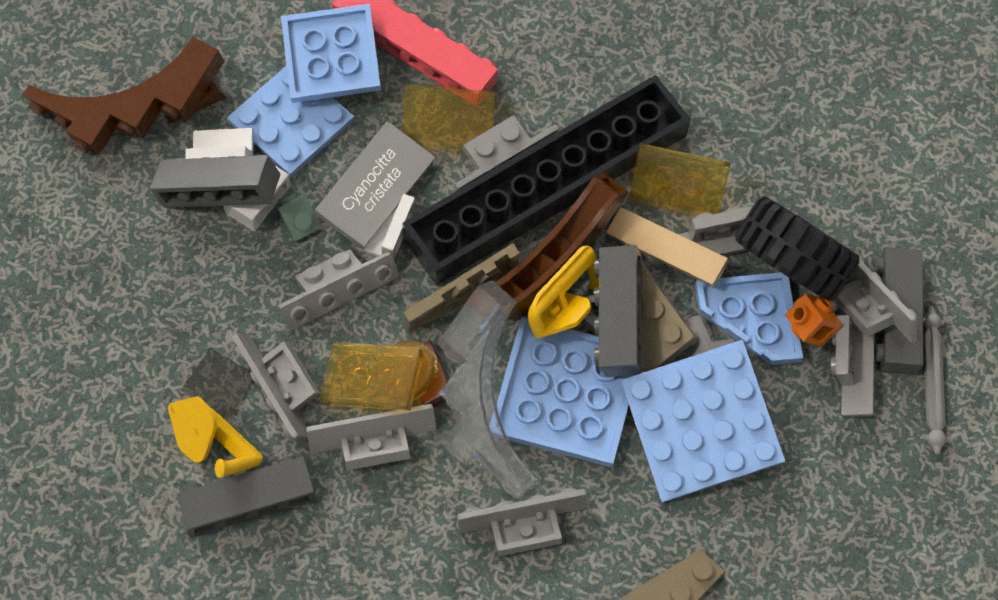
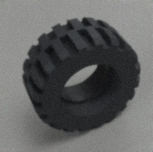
(797, 248)

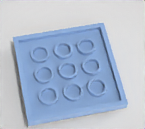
(560, 398)
(702, 421)

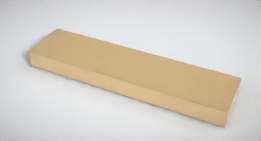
(668, 247)

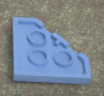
(753, 311)

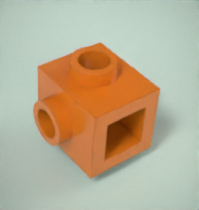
(813, 319)

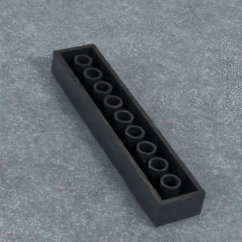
(543, 180)

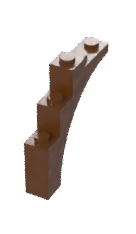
(172, 91)
(576, 229)

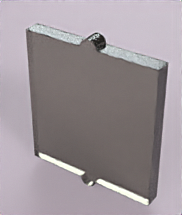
(218, 382)

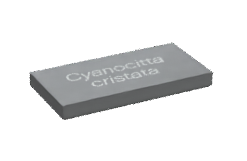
(374, 185)

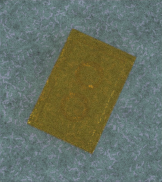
(446, 115)
(678, 181)
(371, 376)

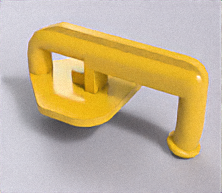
(555, 308)
(196, 427)

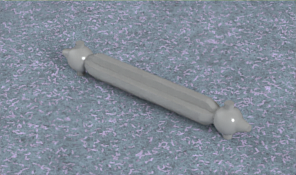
(934, 381)

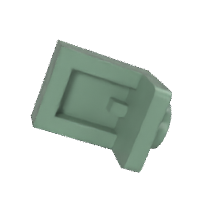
(297, 215)

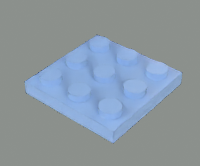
(330, 53)
(289, 130)

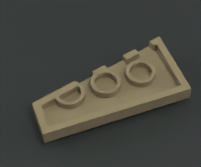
(459, 290)
(664, 328)
(683, 581)

